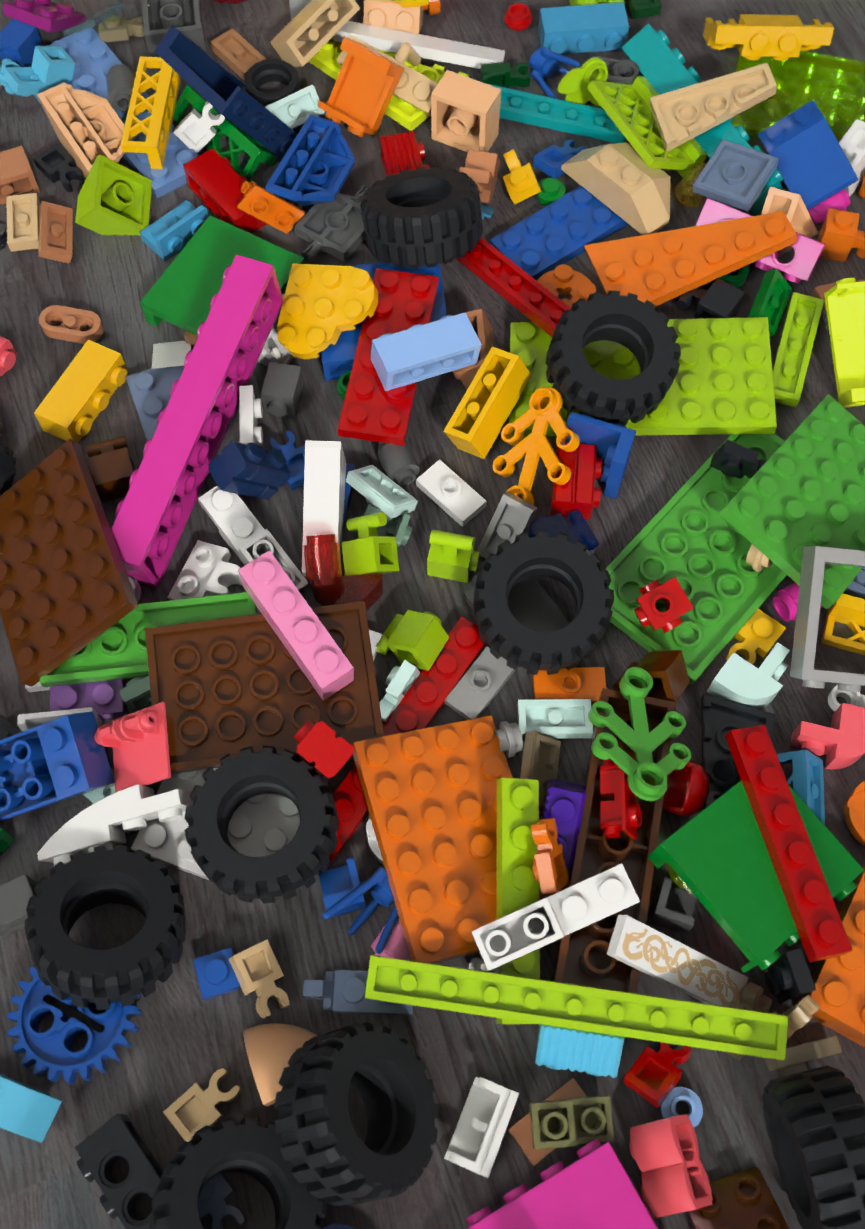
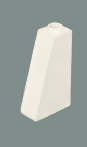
(323, 491)

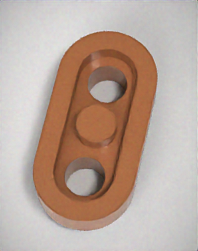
(73, 324)

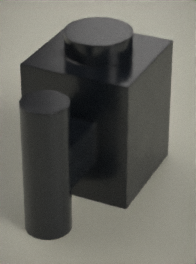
(719, 301)

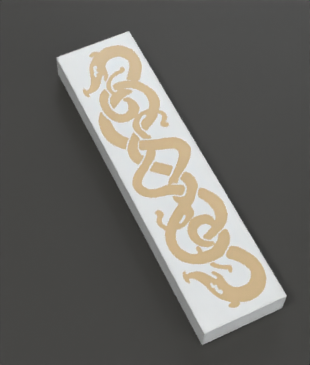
(674, 963)

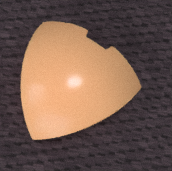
(268, 1053)

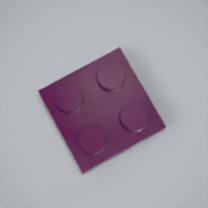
(43, 14)

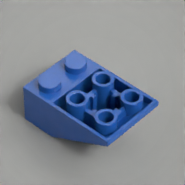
(51, 764)

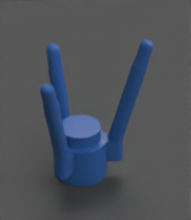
(545, 64)
(381, 895)

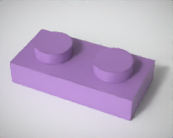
(100, 695)

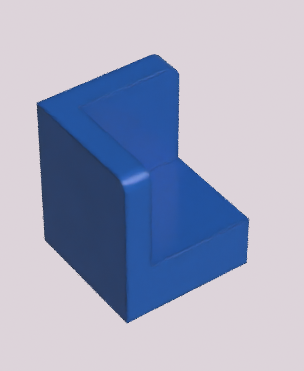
(338, 883)

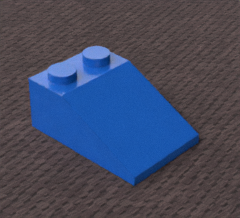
(808, 155)

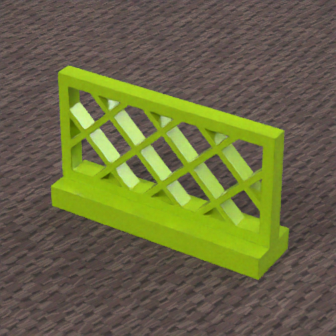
(632, 114)

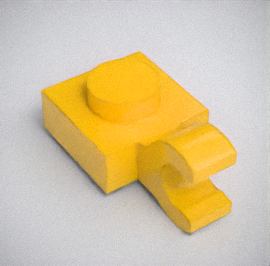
(521, 181)

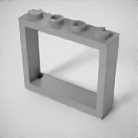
(808, 615)

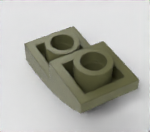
(571, 1121)

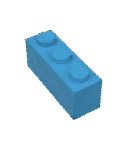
(583, 28)

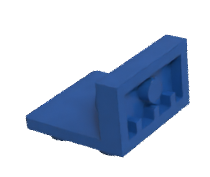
(612, 444)

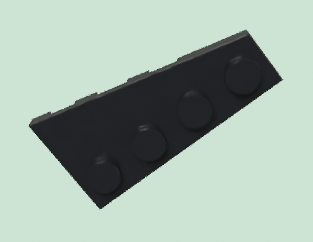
(717, 719)

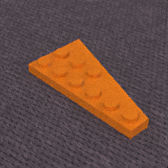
(682, 259)

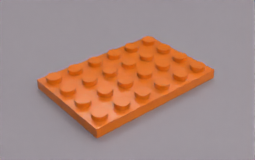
(437, 830)

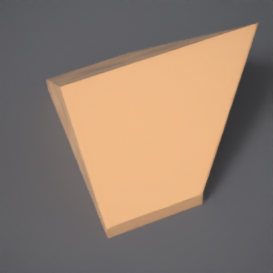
(794, 209)

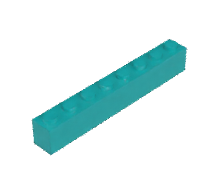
(667, 73)

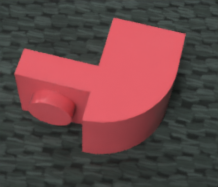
(841, 742)

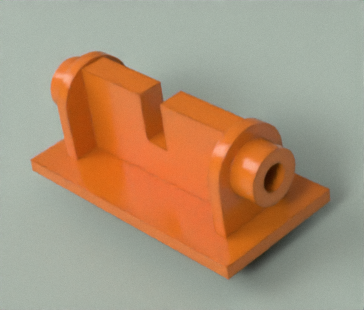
(269, 207)

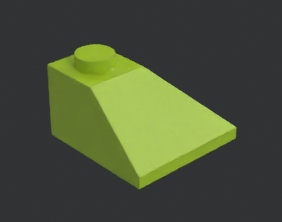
(114, 199)

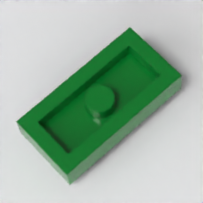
(771, 299)

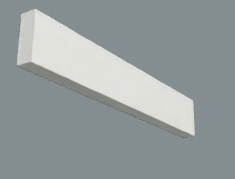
(425, 46)

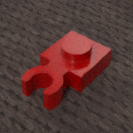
(655, 1073)

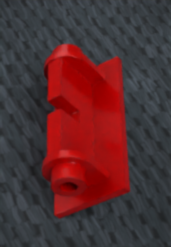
(623, 811)

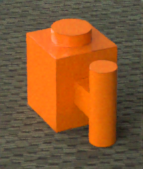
(841, 235)

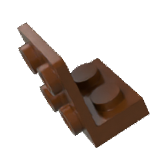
(740, 1203)

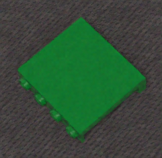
(196, 274)
(733, 876)

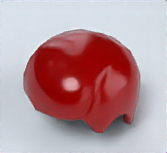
(686, 789)

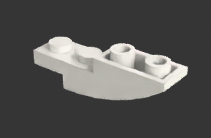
(245, 533)
(109, 819)
(555, 917)

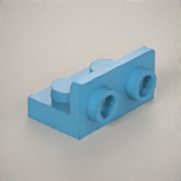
(174, 229)

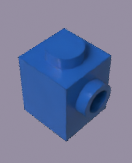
(19, 42)

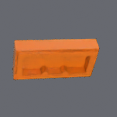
(570, 684)

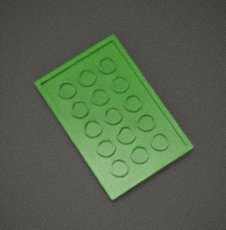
(809, 497)

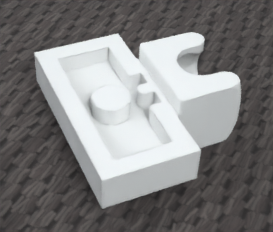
(205, 573)

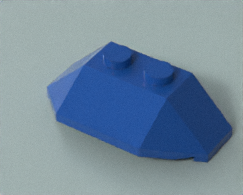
(313, 164)

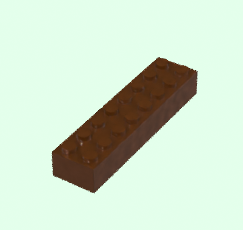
(583, 953)

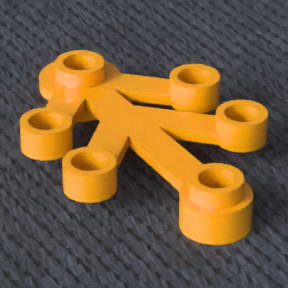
(536, 443)

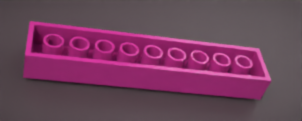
(195, 419)

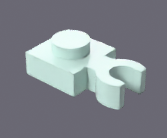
(398, 683)

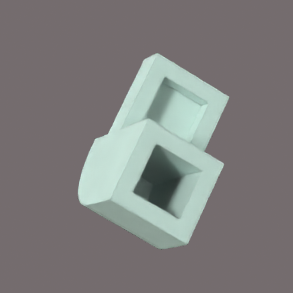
(747, 684)

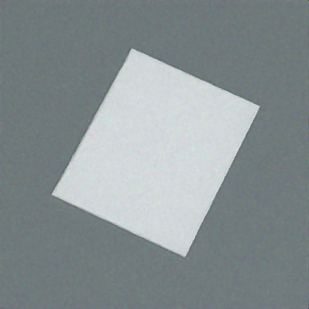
(169, 354)

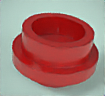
(518, 17)

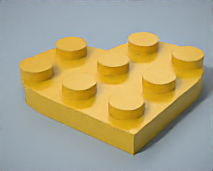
(321, 305)

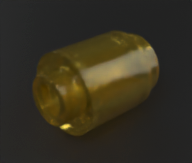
(684, 189)

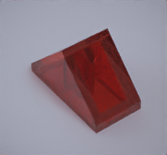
(350, 589)

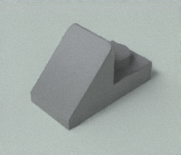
(509, 520)

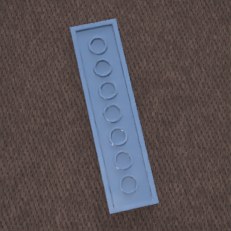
(92, 64)

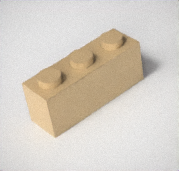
(312, 29)

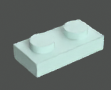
(297, 107)
(555, 717)

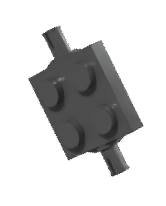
(333, 227)

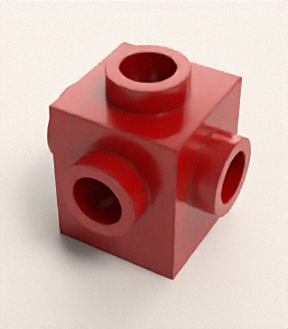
(674, 599)

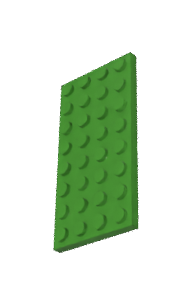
(706, 558)

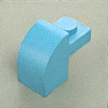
(49, 68)
(26, 1109)

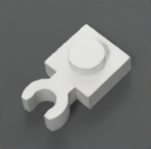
(197, 128)

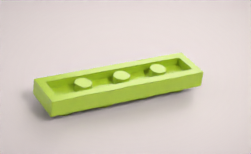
(795, 348)

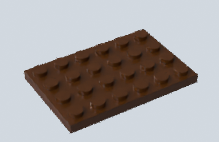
(57, 565)
(240, 688)

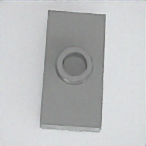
(479, 685)

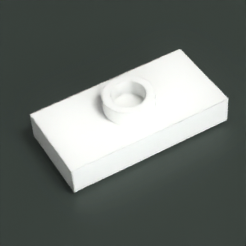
(451, 493)

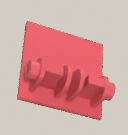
(138, 746)

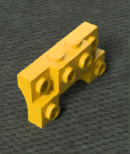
(767, 35)

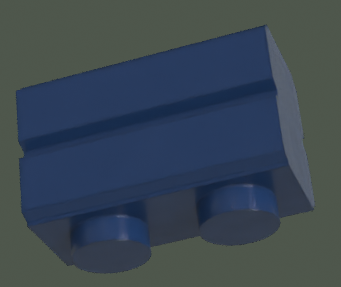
(249, 470)

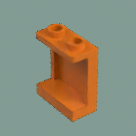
(362, 89)

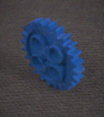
(54, 1047)

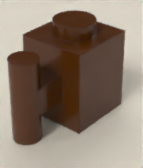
(110, 467)
(667, 672)

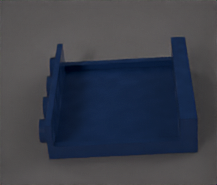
(224, 92)

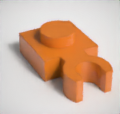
(549, 861)

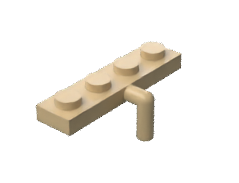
(412, 86)

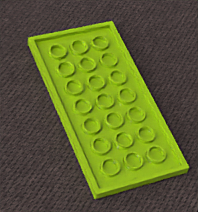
(719, 386)

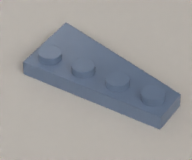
(152, 394)

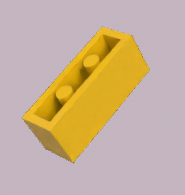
(82, 392)
(488, 402)

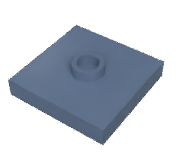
(735, 175)

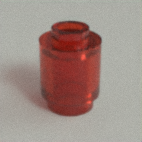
(322, 559)

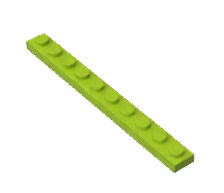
(577, 1007)

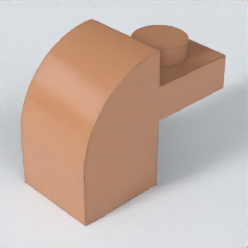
(483, 170)

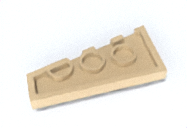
(704, 105)

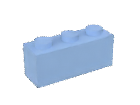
(425, 351)

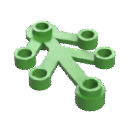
(644, 777)

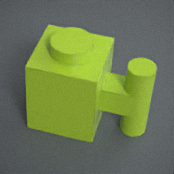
(370, 552)
(452, 556)
(414, 638)

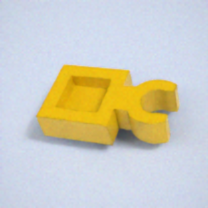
(757, 636)

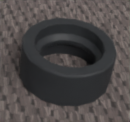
(271, 71)

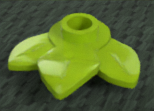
(576, 81)

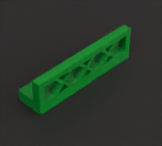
(237, 136)

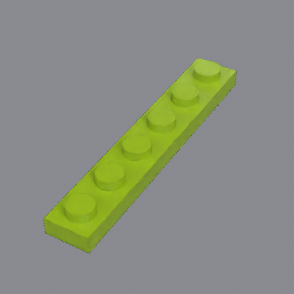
(515, 855)

